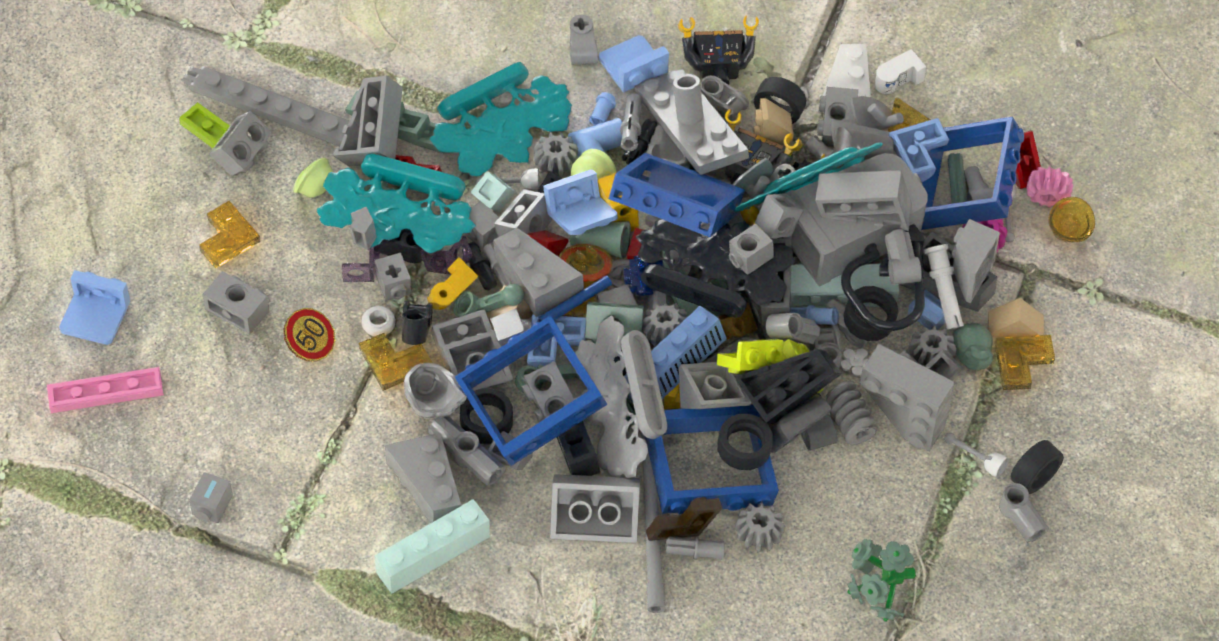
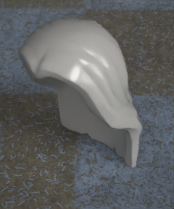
(432, 391)

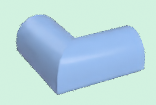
(600, 136)
(914, 142)
(573, 330)

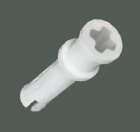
(942, 272)

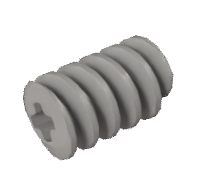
(851, 413)

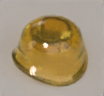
(1071, 220)

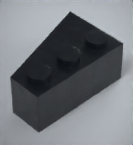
(787, 384)

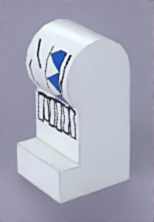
(899, 71)

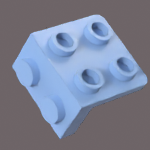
(634, 62)
(577, 203)
(95, 307)

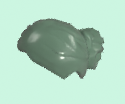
(973, 346)

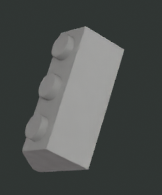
(595, 508)

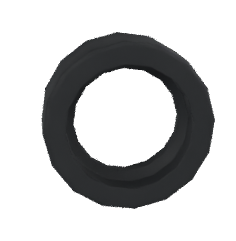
(785, 90)
(873, 295)
(492, 397)
(751, 424)
(1037, 466)

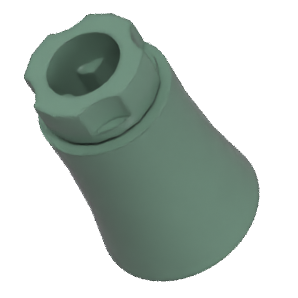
(613, 238)

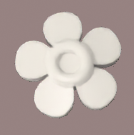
(854, 361)

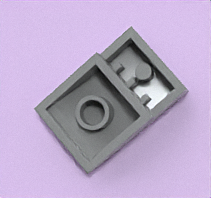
(466, 342)

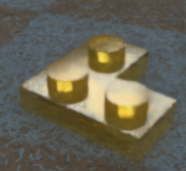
(233, 237)
(1016, 355)
(387, 365)

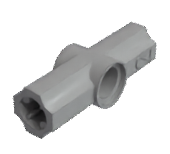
(477, 459)

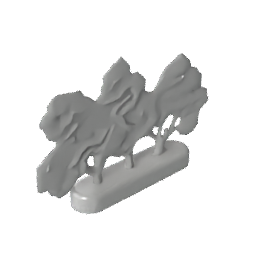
(614, 449)

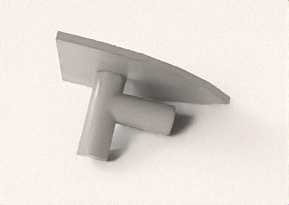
(874, 113)
(755, 179)

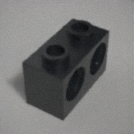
(579, 451)

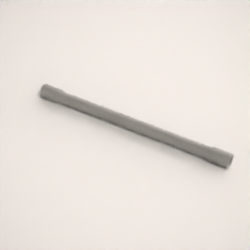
(655, 587)

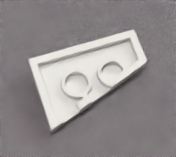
(850, 69)

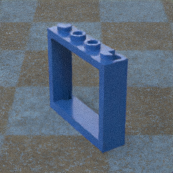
(973, 135)
(676, 194)
(549, 427)
(731, 498)

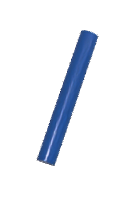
(577, 299)

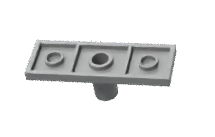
(691, 121)

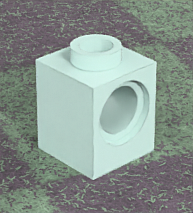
(493, 192)

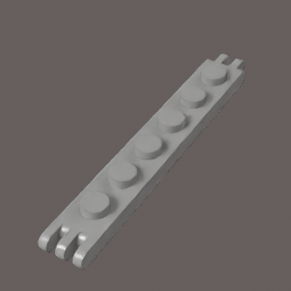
(266, 104)

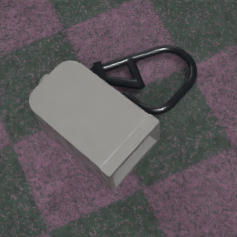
(841, 247)

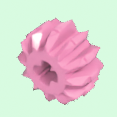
(1049, 186)

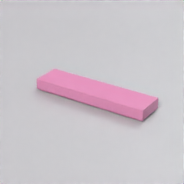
(105, 390)

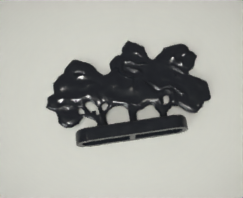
(713, 258)

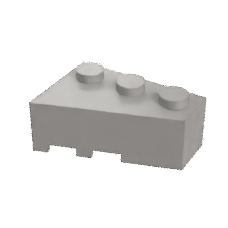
(373, 122)
(865, 195)
(537, 271)
(425, 473)

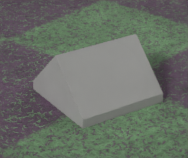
(709, 387)

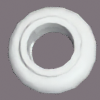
(378, 312)

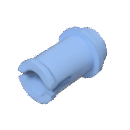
(604, 105)

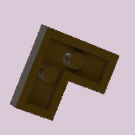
(688, 524)

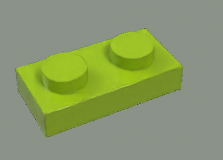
(204, 124)

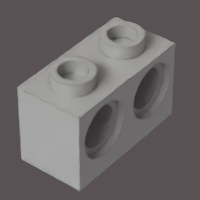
(237, 139)
(556, 394)

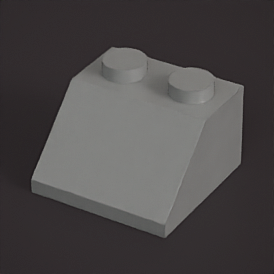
(973, 256)

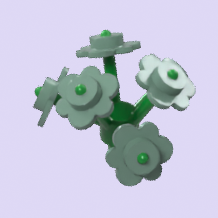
(874, 587)

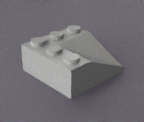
(908, 395)

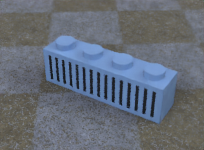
(686, 344)

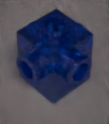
(633, 273)

